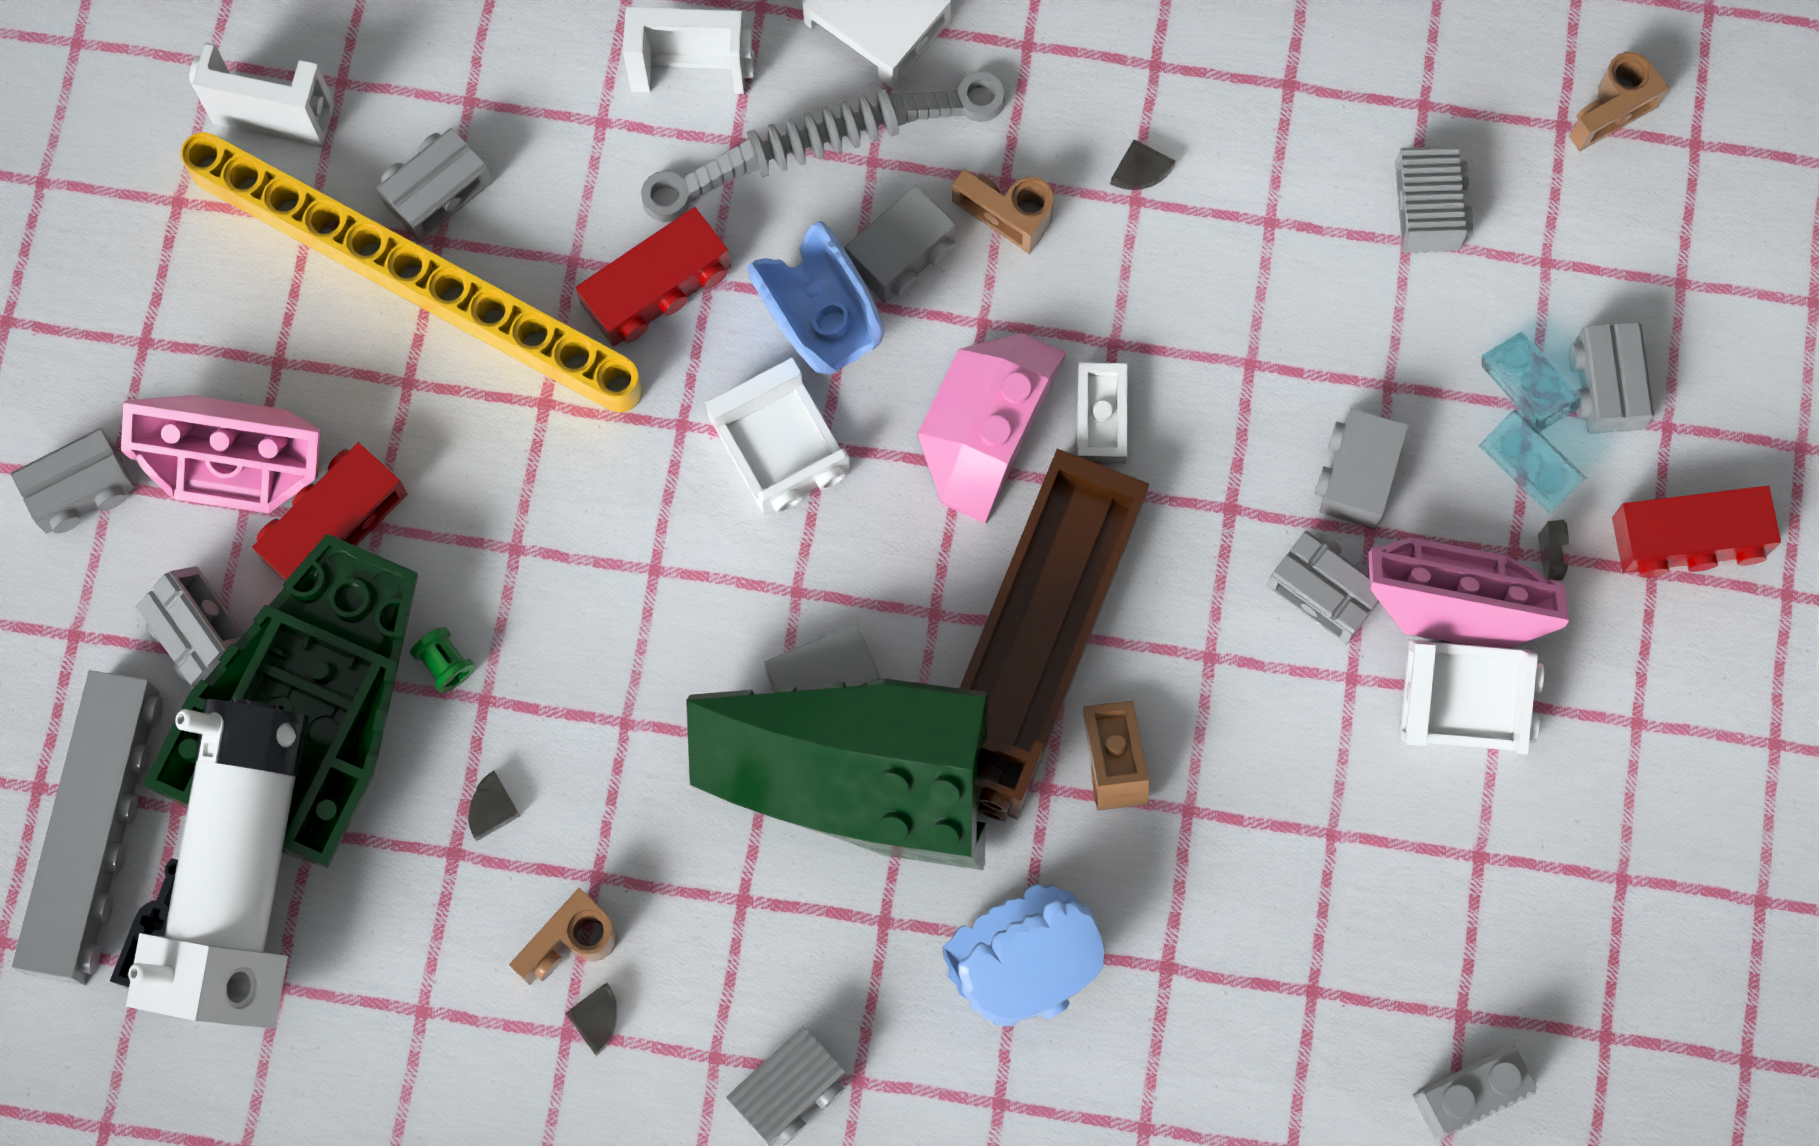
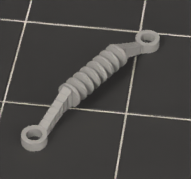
(755, 154)

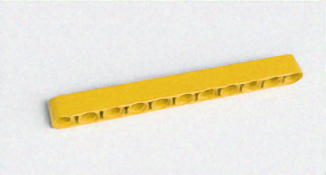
(396, 254)

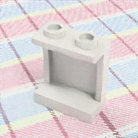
(883, 31)
(686, 41)
(260, 106)
(778, 438)
(1470, 696)

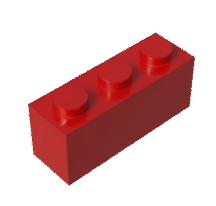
(654, 278)
(342, 503)
(1696, 531)

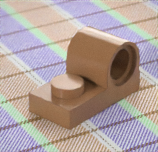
(1619, 103)
(1002, 213)
(1116, 756)
(542, 955)

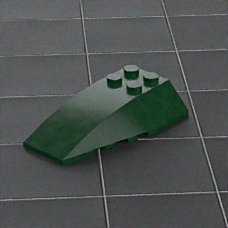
(322, 652)
(857, 763)

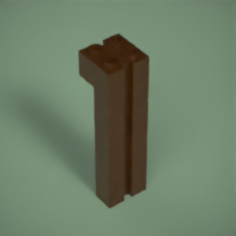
(1046, 619)

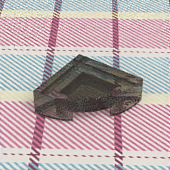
(1141, 168)
(1550, 541)
(490, 807)
(596, 1018)

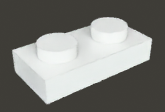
(1102, 412)

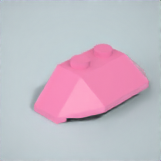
(985, 418)
(221, 450)
(1464, 594)

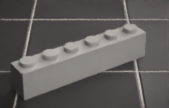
(88, 828)

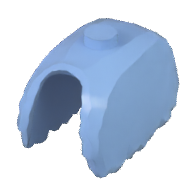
(820, 302)
(1026, 956)

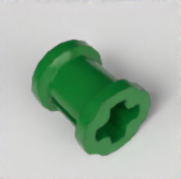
(442, 659)

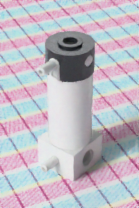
(226, 871)

